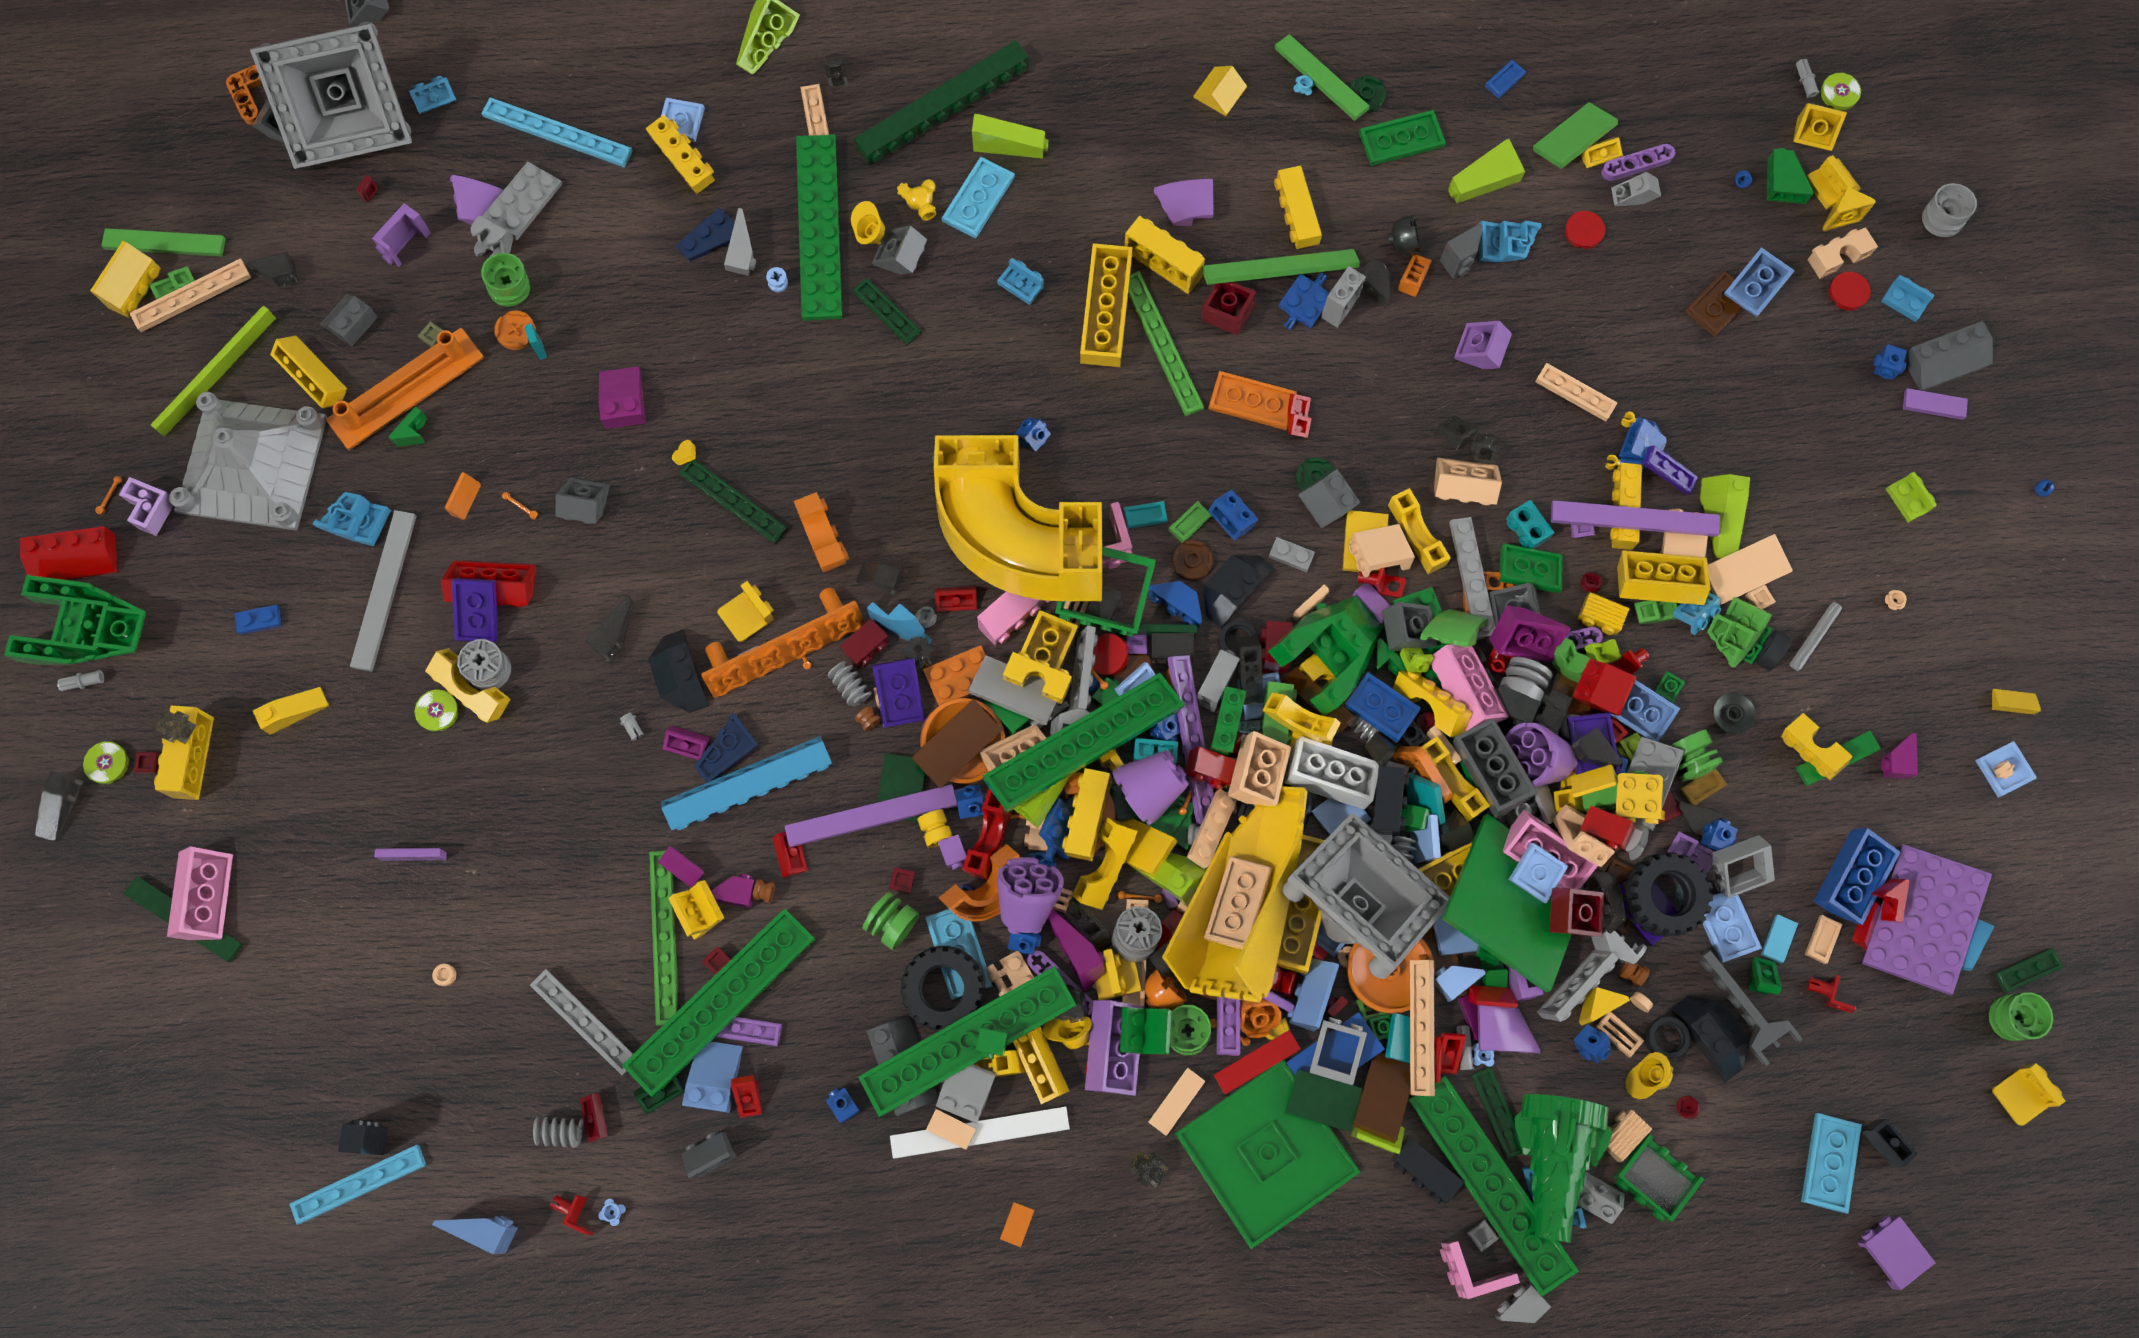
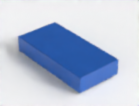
(1505, 79)

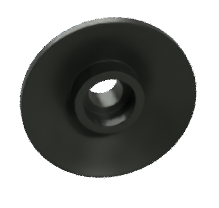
(1740, 707)

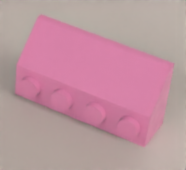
(1007, 615)
(1468, 683)
(1531, 829)
(200, 894)

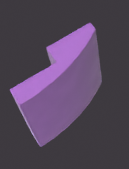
(1690, 847)

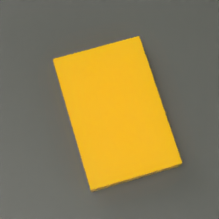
(1357, 522)
(1149, 848)

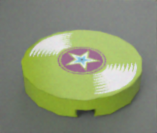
(1840, 91)
(436, 710)
(105, 762)

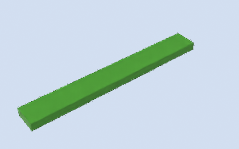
(1280, 266)
(1163, 345)
(663, 941)

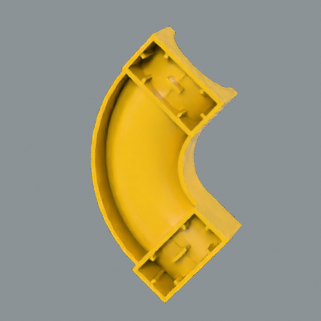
(1007, 535)

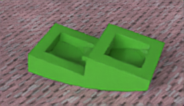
(175, 281)
(1654, 611)

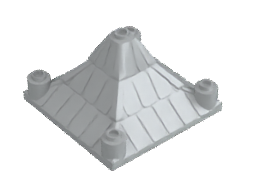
(331, 95)
(250, 463)
(1368, 894)

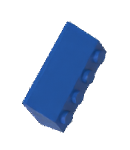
(1856, 873)

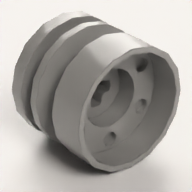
(1949, 210)
(494, 669)
(1527, 677)
(1134, 945)

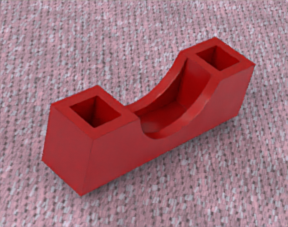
(994, 828)

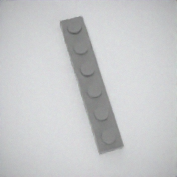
(1472, 573)
(582, 1020)

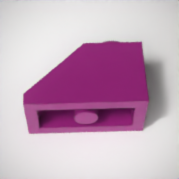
(1901, 759)
(735, 891)

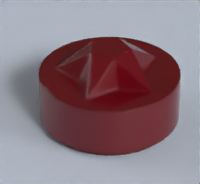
(1591, 582)
(1425, 721)
(1688, 1107)

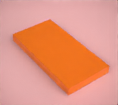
(1251, 400)

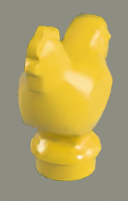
(920, 198)

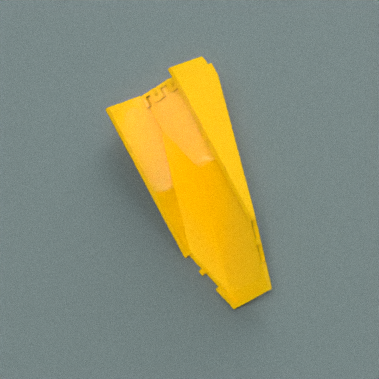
(1264, 837)

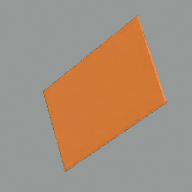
(1017, 1224)

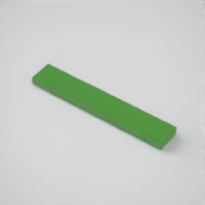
(1322, 77)
(165, 242)

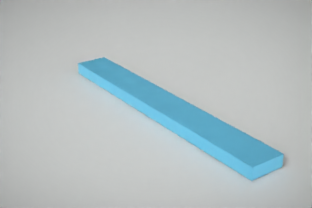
(557, 132)

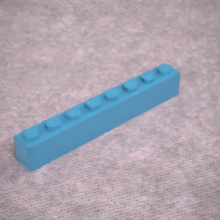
(746, 783)

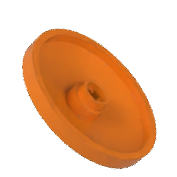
(975, 768)
(1386, 994)

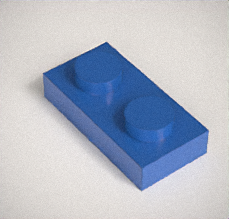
(258, 619)

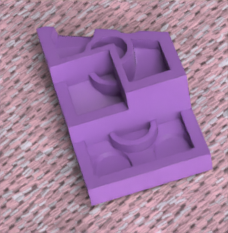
(472, 197)
(1186, 200)
(1504, 1031)

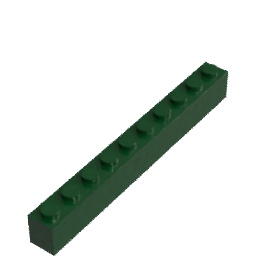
(942, 102)

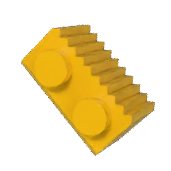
(1603, 614)

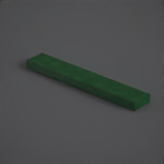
(733, 501)
(160, 905)

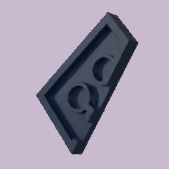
(709, 235)
(728, 749)

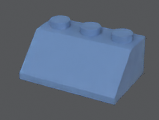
(1313, 995)

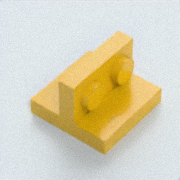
(1831, 181)
(696, 910)
(1119, 979)

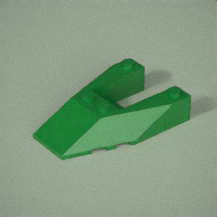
(87, 625)
(1343, 640)

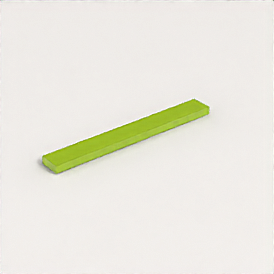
(213, 371)

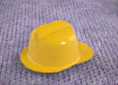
(867, 223)
(1070, 1034)
(1649, 1076)

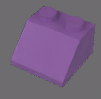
(1483, 344)

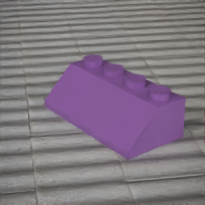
(1106, 1066)

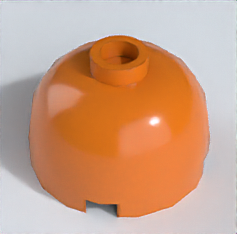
(1163, 992)
(1258, 1018)

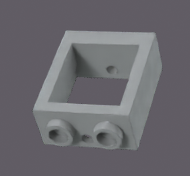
(1343, 295)
(1217, 679)
(1748, 880)
(1331, 1073)

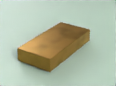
(1702, 787)

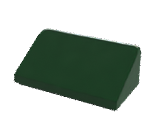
(669, 1092)

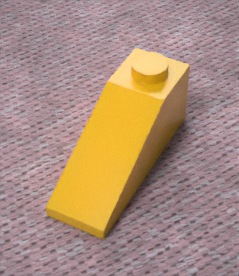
(289, 710)
(1003, 1066)

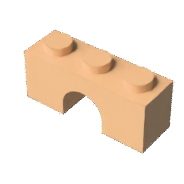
(1856, 245)

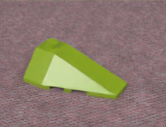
(766, 29)
(1728, 498)
(1178, 877)

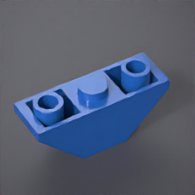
(1178, 600)

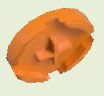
(511, 331)

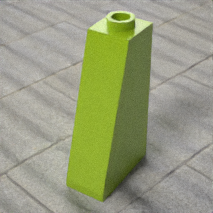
(1007, 138)
(1490, 172)
(1038, 807)

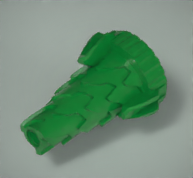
(1563, 1143)

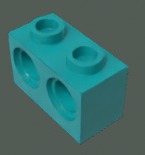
(1534, 523)
(1148, 747)

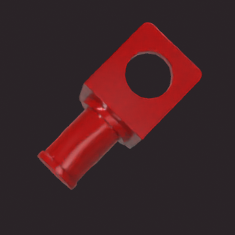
(1382, 581)
(1630, 661)
(1498, 662)
(1829, 990)
(572, 1211)

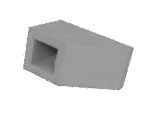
(1636, 190)
(1523, 1307)

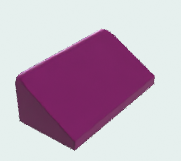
(685, 742)
(680, 866)
(1470, 1014)

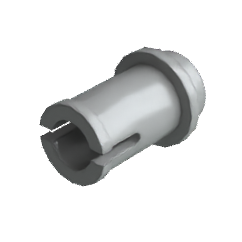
(631, 726)

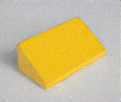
(1602, 152)
(2015, 701)
(1593, 780)

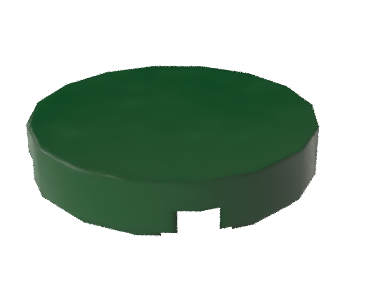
(1370, 90)
(1311, 471)

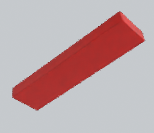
(1257, 1062)

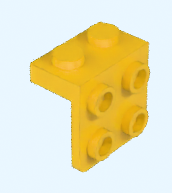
(746, 613)
(1640, 797)
(2027, 1093)

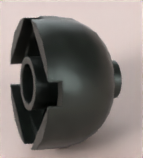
(1405, 236)

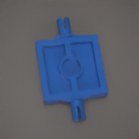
(1304, 301)
(1056, 828)

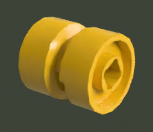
(934, 825)

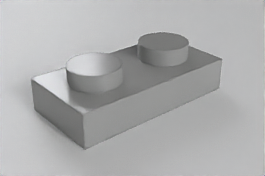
(1291, 554)

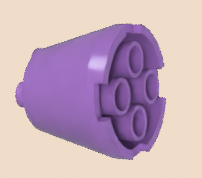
(1541, 753)
(1151, 784)
(1027, 894)

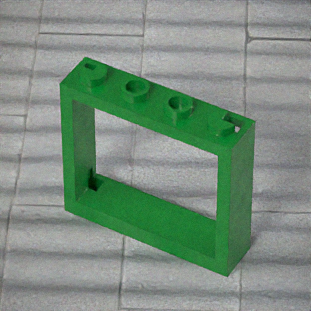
(1107, 624)

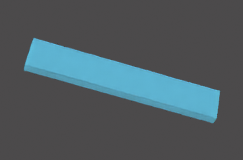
(357, 1184)

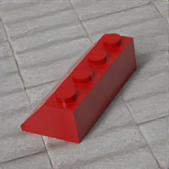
(70, 554)
(513, 581)

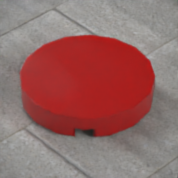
(1584, 229)
(1849, 290)
(1110, 654)

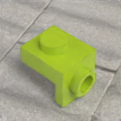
(1603, 652)
(1416, 660)

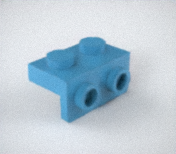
(1021, 281)

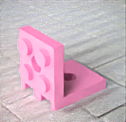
(1121, 535)
(1460, 1276)

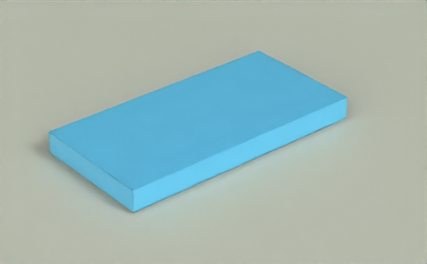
(978, 197)
(953, 931)
(1831, 1163)

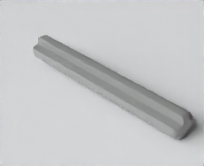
(1815, 636)

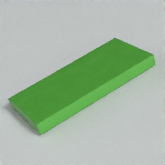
(1575, 135)

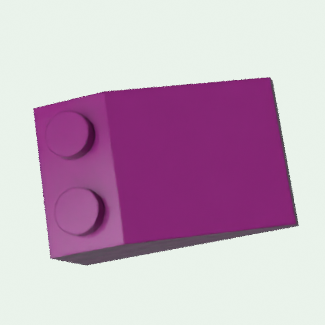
(621, 398)
(1527, 634)

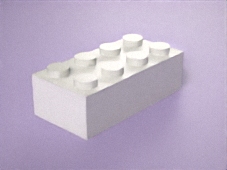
(1332, 773)

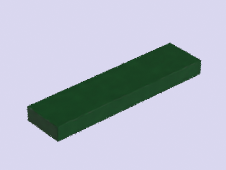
(886, 311)
(1148, 629)
(1497, 1111)

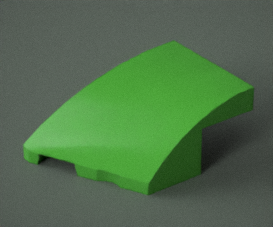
(1455, 628)
(1738, 629)

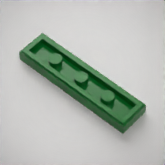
(1858, 747)

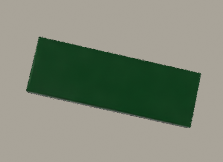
(2029, 970)

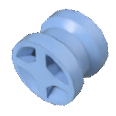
(778, 284)

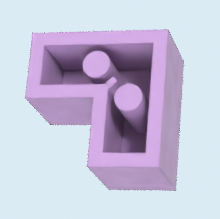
(150, 504)

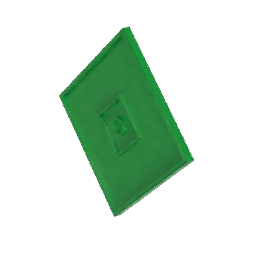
(1502, 914)
(1263, 1160)

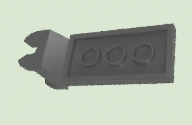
(1765, 1031)

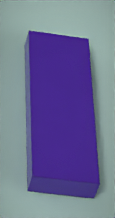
(1670, 470)

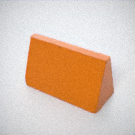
(462, 496)

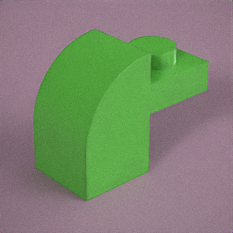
(1569, 661)

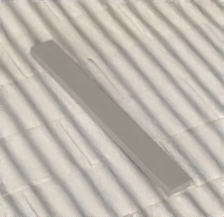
(383, 591)

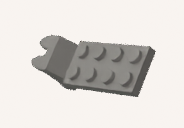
(514, 210)
(1081, 681)
(1654, 760)
(1608, 950)

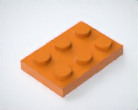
(954, 676)

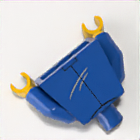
(1637, 442)

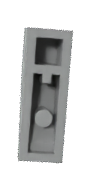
(740, 253)

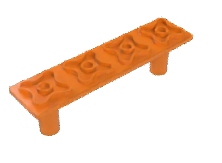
(404, 388)
(784, 649)

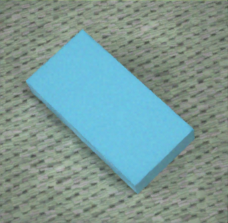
(1779, 939)

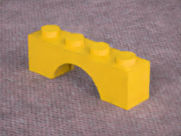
(1427, 548)
(487, 704)
(1450, 715)
(1465, 796)
(1096, 887)

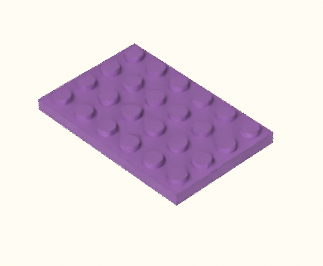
(1936, 922)

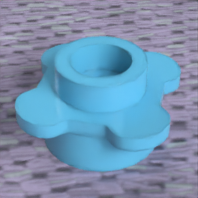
(1304, 85)

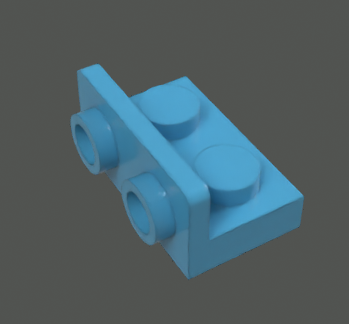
(432, 95)
(1907, 298)
(1698, 615)

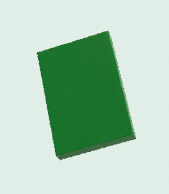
(1532, 566)

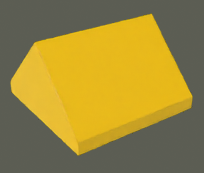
(1221, 89)
(1818, 126)
(1848, 209)
(1600, 1002)

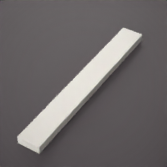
(986, 1132)

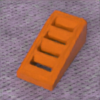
(1409, 285)

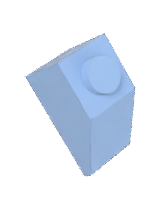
(1455, 980)

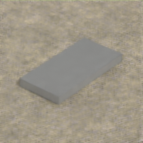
(1024, 701)

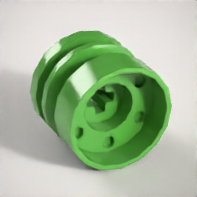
(505, 279)
(1695, 756)
(887, 918)
(2020, 1016)
(1196, 1020)

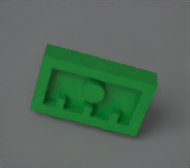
(1145, 1031)

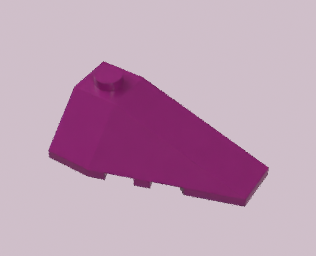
(1083, 958)

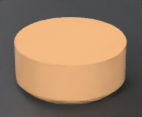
(444, 975)
(1641, 1002)

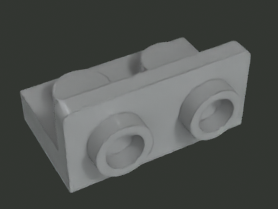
(1601, 1199)

